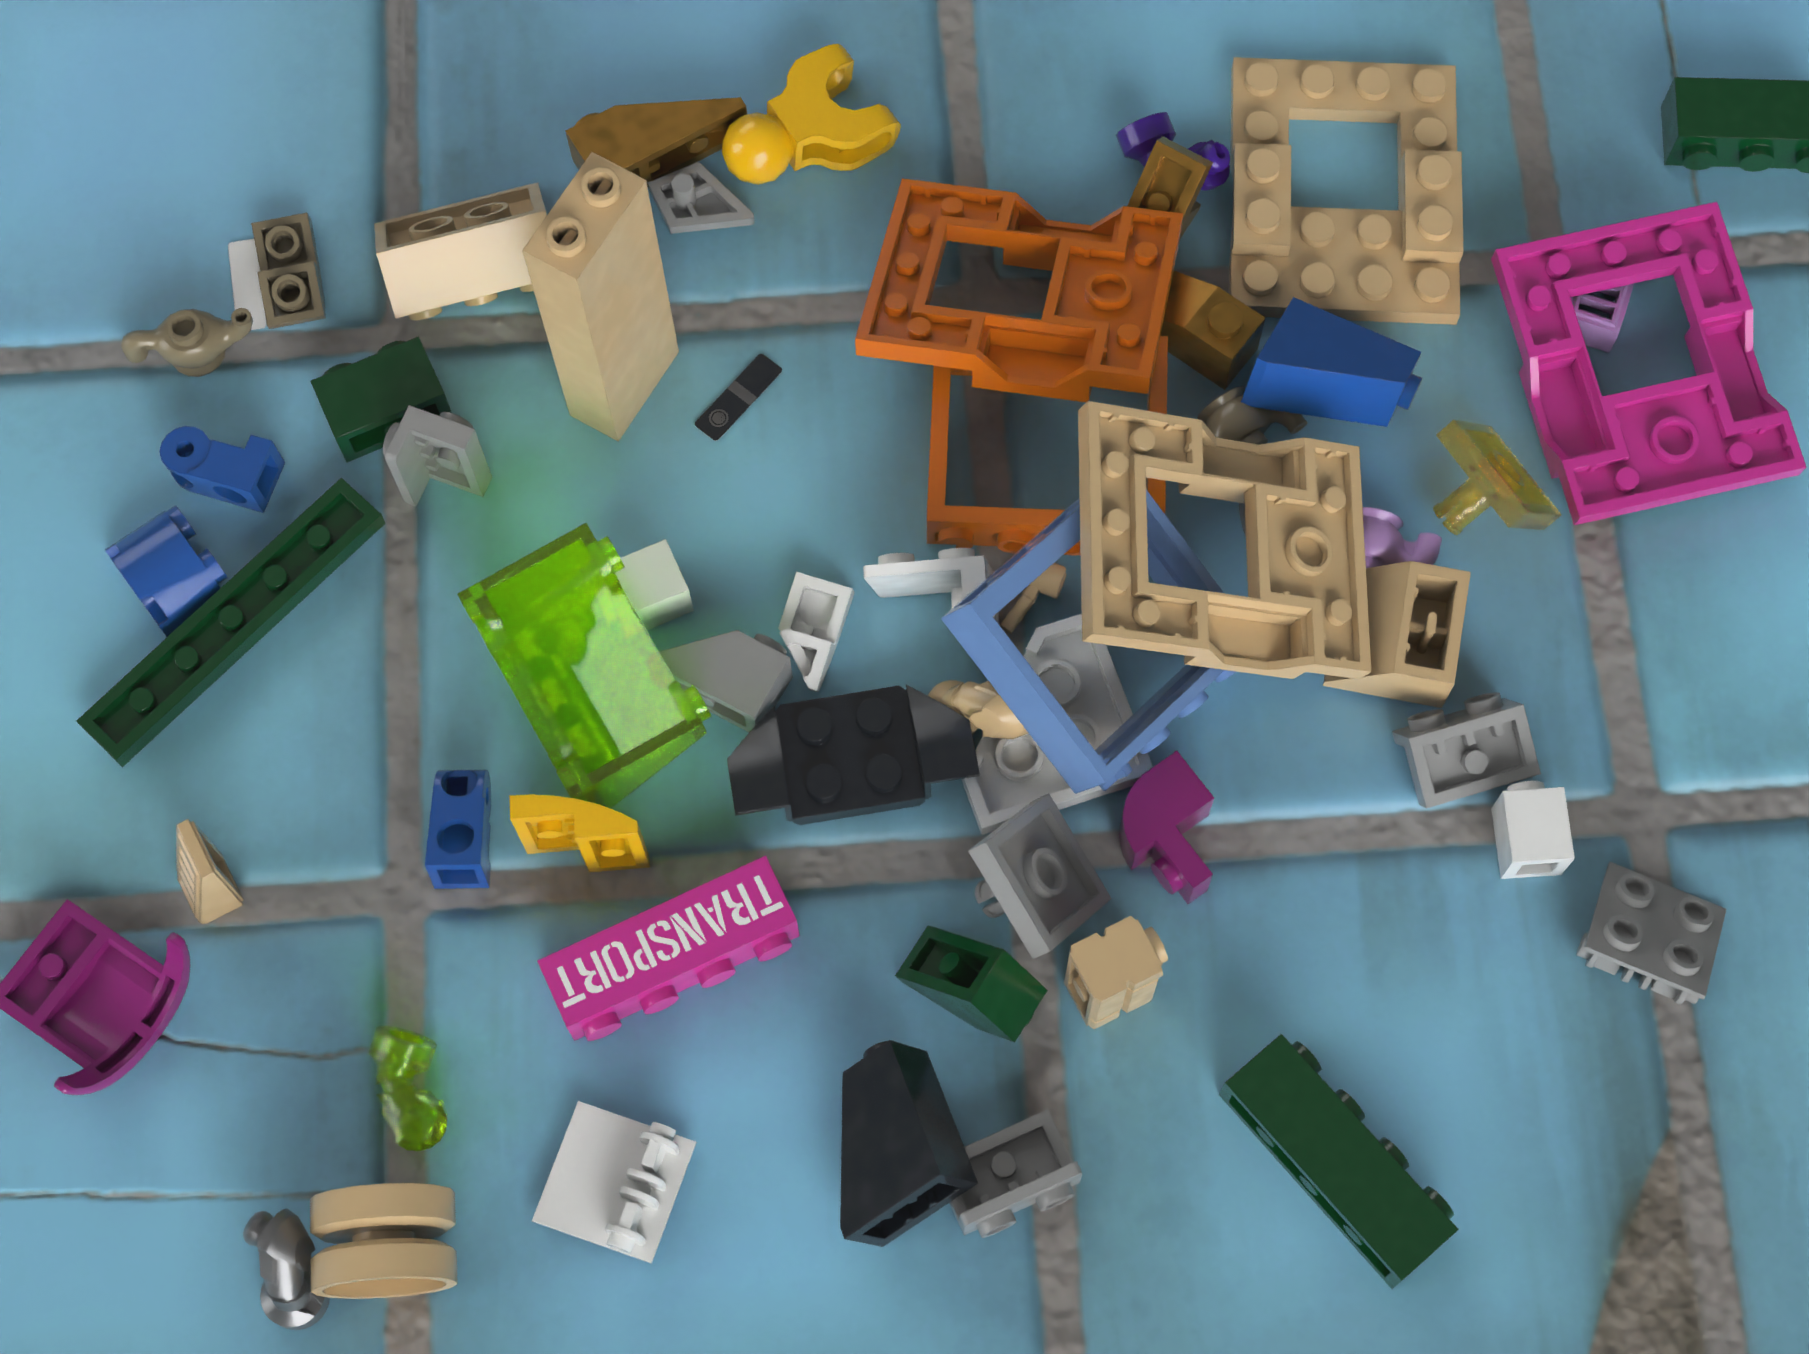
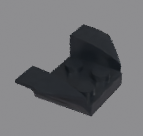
(850, 755)

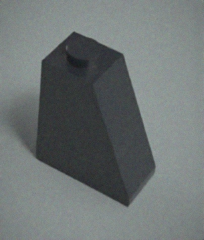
(896, 1145)

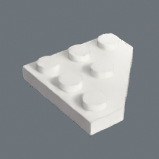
(1092, 696)

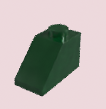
(973, 982)

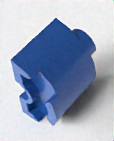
(166, 569)

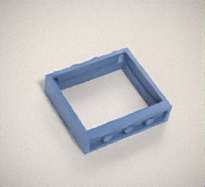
(1026, 695)

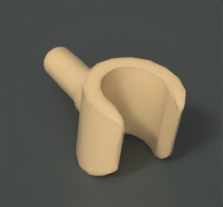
(1048, 583)

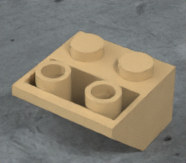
(1413, 632)

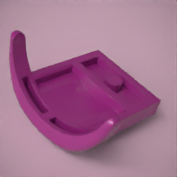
(94, 996)

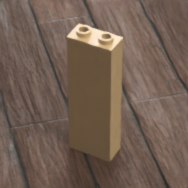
(603, 295)

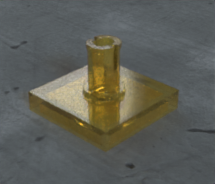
(1493, 481)

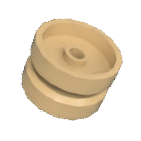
(383, 1241)

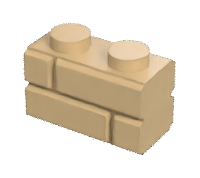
(1114, 971)

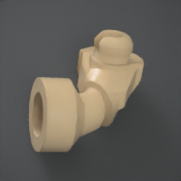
(981, 706)

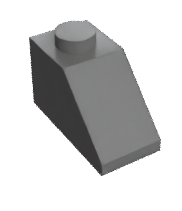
(733, 674)

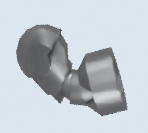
(286, 1269)

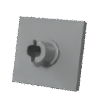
(1038, 876)

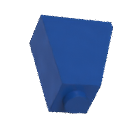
(1332, 369)

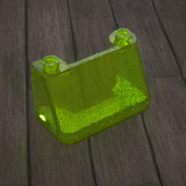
(585, 667)

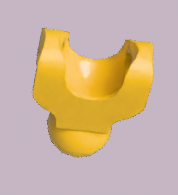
(808, 126)

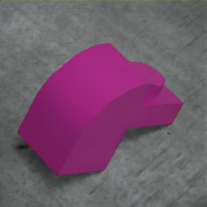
(1155, 816)

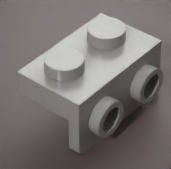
(437, 449)
(1015, 1171)

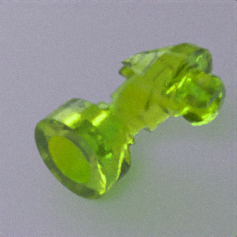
(410, 1111)

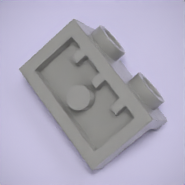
(1468, 749)

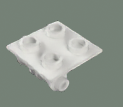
(614, 1181)

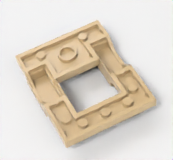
(1346, 259)
(1301, 547)

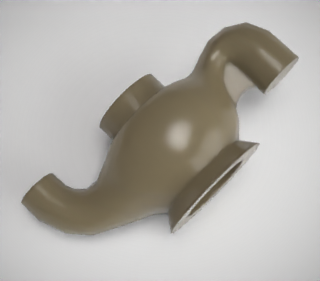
(189, 340)
(1236, 421)

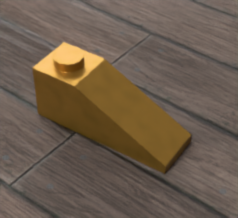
(655, 136)
(1210, 329)

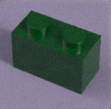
(374, 393)

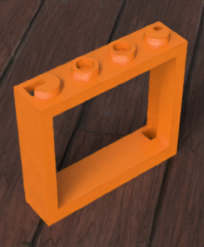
(1004, 526)

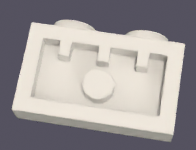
(954, 572)

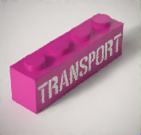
(670, 949)

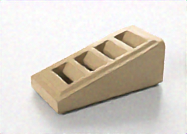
(204, 875)

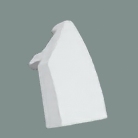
(814, 624)

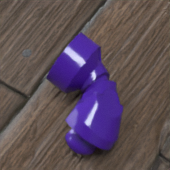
(1140, 137)

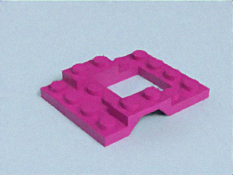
(1657, 439)

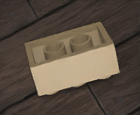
(458, 251)

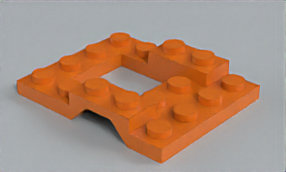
(1099, 308)

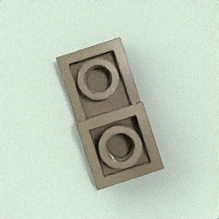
(289, 270)

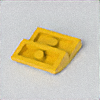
(566, 824)

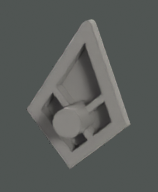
(697, 201)

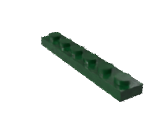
(231, 622)

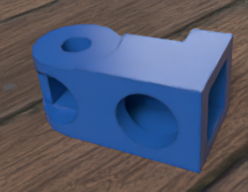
(223, 470)
(459, 830)

